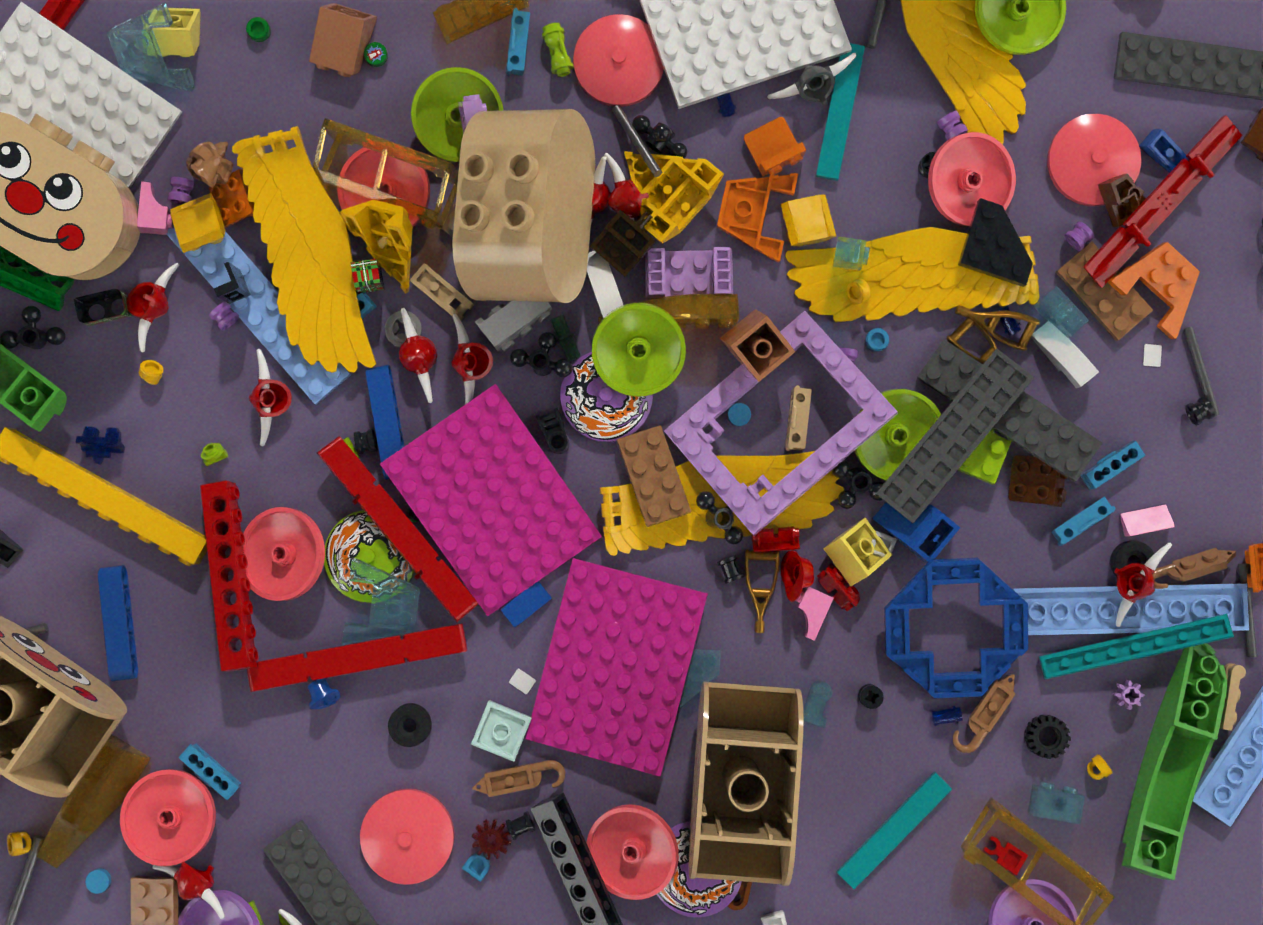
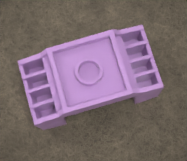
(688, 272)

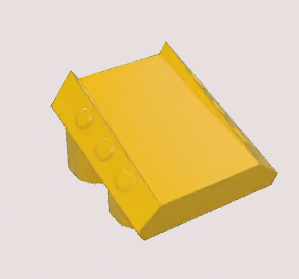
(808, 220)
(198, 223)

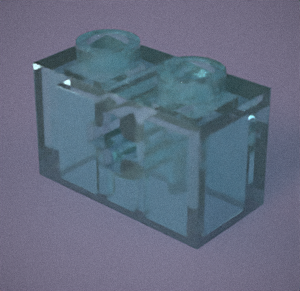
(851, 253)
(1061, 312)
(1067, 810)

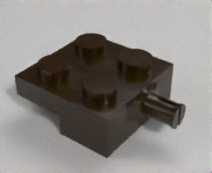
(624, 242)

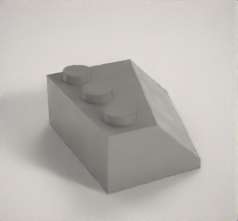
(511, 321)

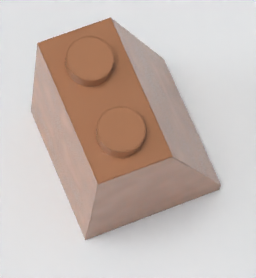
(341, 39)
(757, 344)

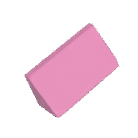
(1146, 520)

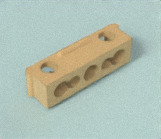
(798, 419)

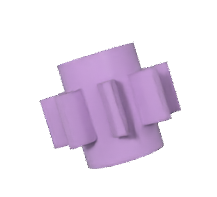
(1131, 700)

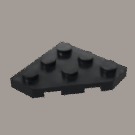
(995, 246)

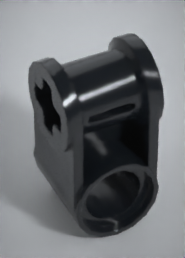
(553, 429)

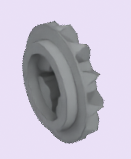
(392, 327)

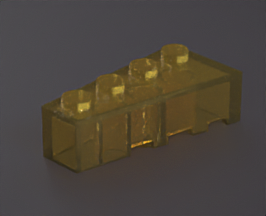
(467, 16)

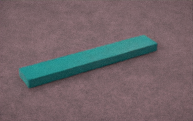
(839, 116)
(894, 830)

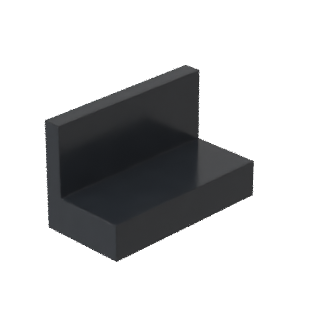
(235, 289)

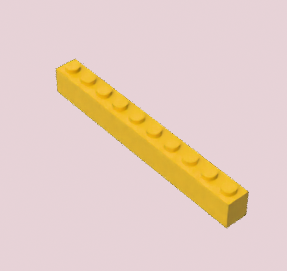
(102, 496)

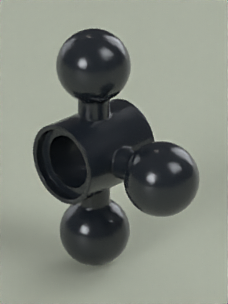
(659, 137)
(32, 315)
(547, 342)
(847, 498)
(706, 501)

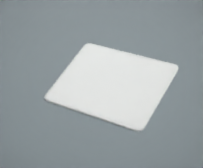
(1152, 355)
(522, 681)

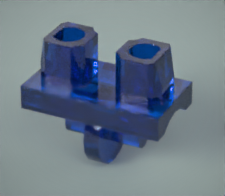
(100, 447)

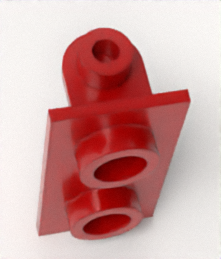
(768, 541)
(833, 579)

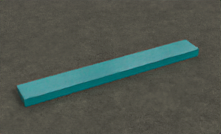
(1136, 646)

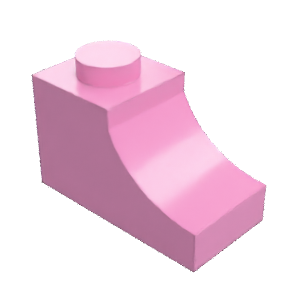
(151, 215)
(815, 607)

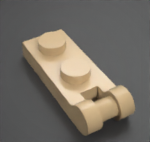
(440, 291)
(1234, 674)

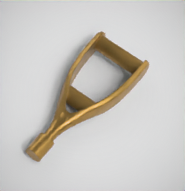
(993, 321)
(962, 329)
(761, 592)

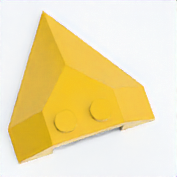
(675, 194)
(386, 234)

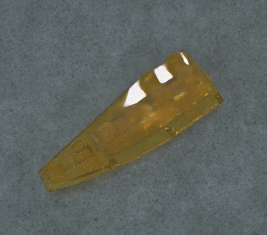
(699, 309)
(93, 799)

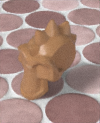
(209, 163)

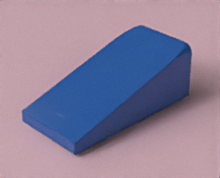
(1162, 149)
(526, 604)

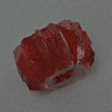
(500, 840)

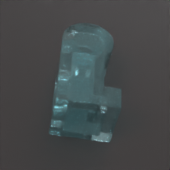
(815, 703)

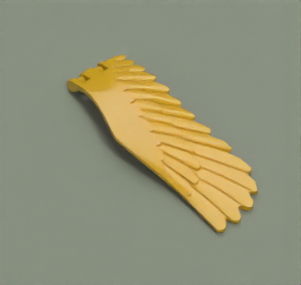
(967, 65)
(307, 250)
(904, 275)
(693, 526)

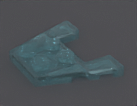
(139, 51)
(392, 605)

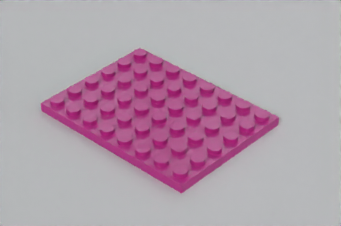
(491, 499)
(616, 666)

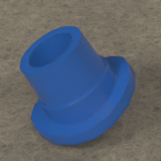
(322, 695)

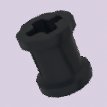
(730, 569)
(520, 825)

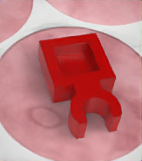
(1008, 856)

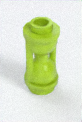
(554, 39)

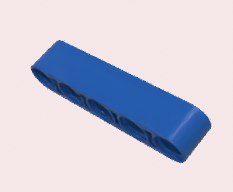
(384, 412)
(118, 623)

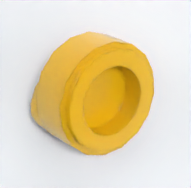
(858, 291)
(151, 371)
(1101, 764)
(15, 843)

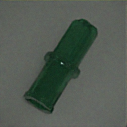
(565, 338)

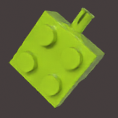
(987, 458)

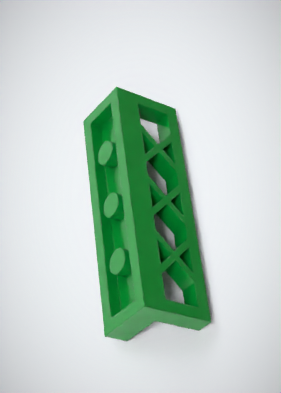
(35, 288)

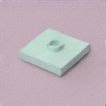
(501, 730)

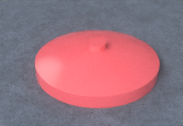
(617, 61)
(1089, 153)
(967, 170)
(398, 179)
(283, 553)
(167, 817)
(407, 836)
(633, 851)

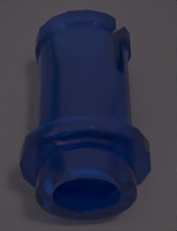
(726, 105)
(1010, 324)
(947, 716)

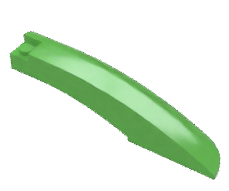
(28, 392)
(1174, 763)

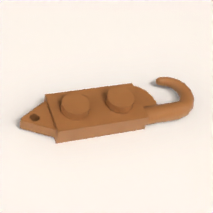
(1194, 566)
(987, 712)
(518, 778)

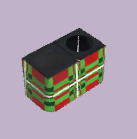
(367, 276)
(82, 308)

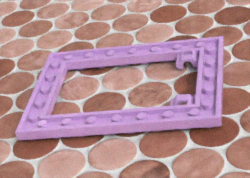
(745, 501)

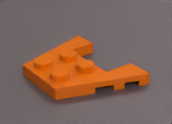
(745, 209)
(1167, 276)

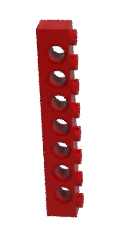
(222, 589)

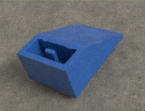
(923, 537)

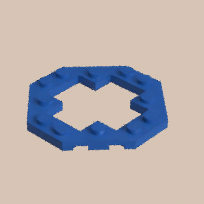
(992, 661)

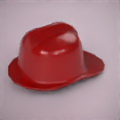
(796, 574)

